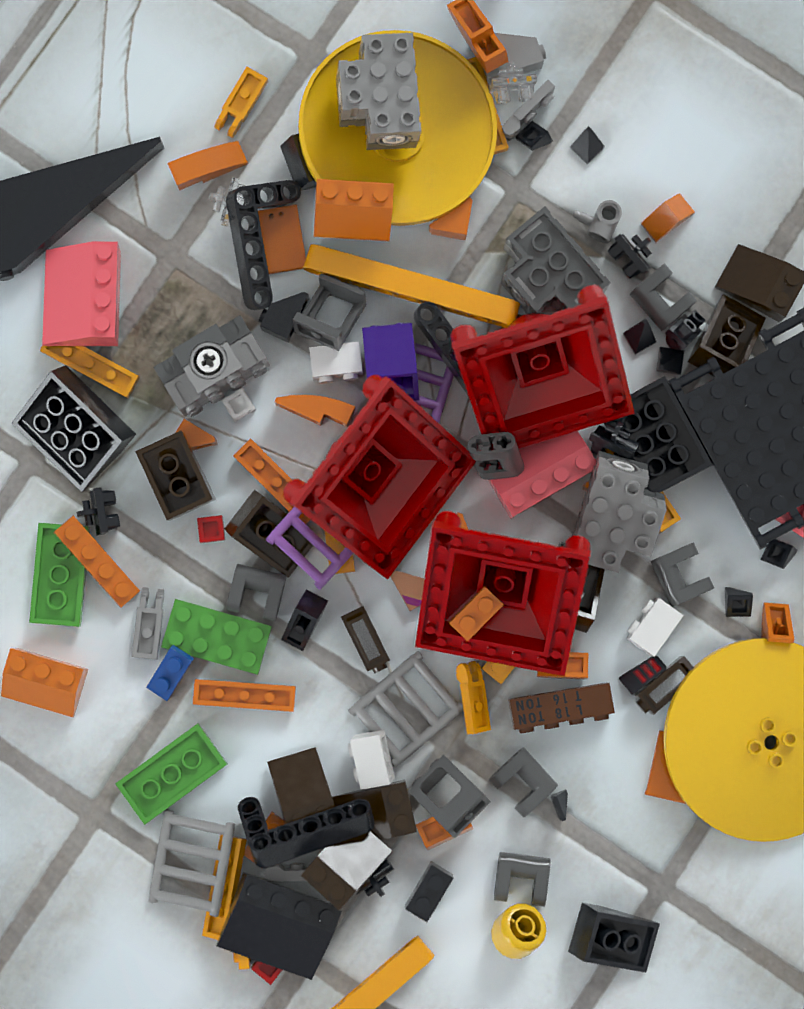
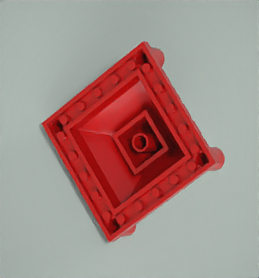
(546, 372)
(383, 478)
(532, 580)

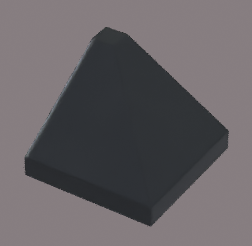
(534, 136)
(587, 145)
(640, 336)
(670, 361)
(778, 553)
(738, 602)
(560, 804)

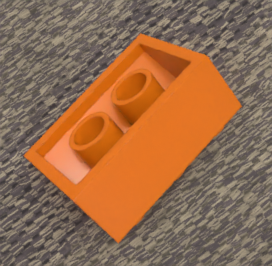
(353, 209)
(42, 681)

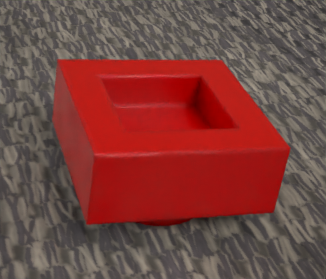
(211, 529)
(266, 971)

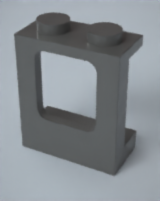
(309, 327)
(461, 808)

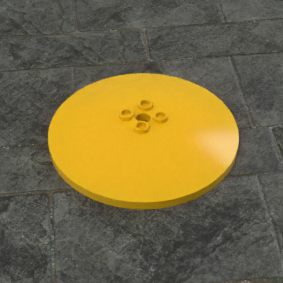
(453, 142)
(719, 735)

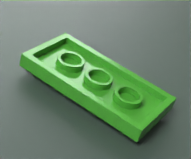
(56, 581)
(217, 636)
(171, 773)

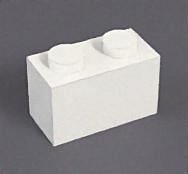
(331, 364)
(654, 626)
(371, 759)

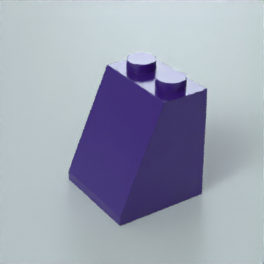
(391, 353)

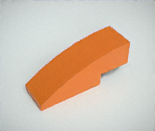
(478, 34)
(207, 164)
(317, 408)

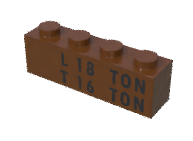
(561, 706)

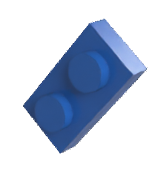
(170, 672)

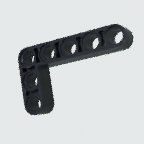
(253, 235)
(442, 347)
(302, 835)

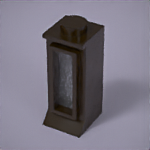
(366, 640)
(663, 687)

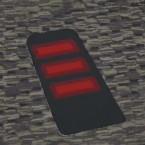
(642, 674)

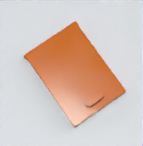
(282, 239)
(659, 780)

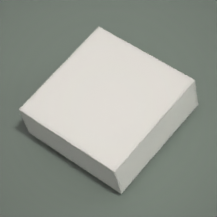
(238, 404)

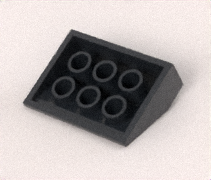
(73, 427)
(664, 437)
(278, 926)

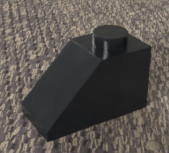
(279, 316)
(304, 620)

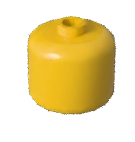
(518, 931)

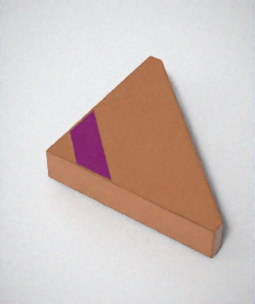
(409, 587)

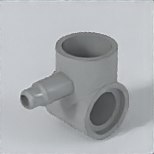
(600, 228)

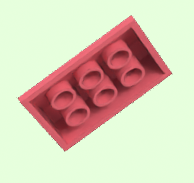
(82, 295)
(547, 470)

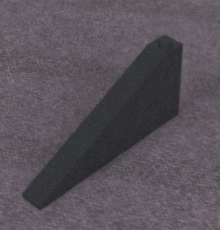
(52, 200)

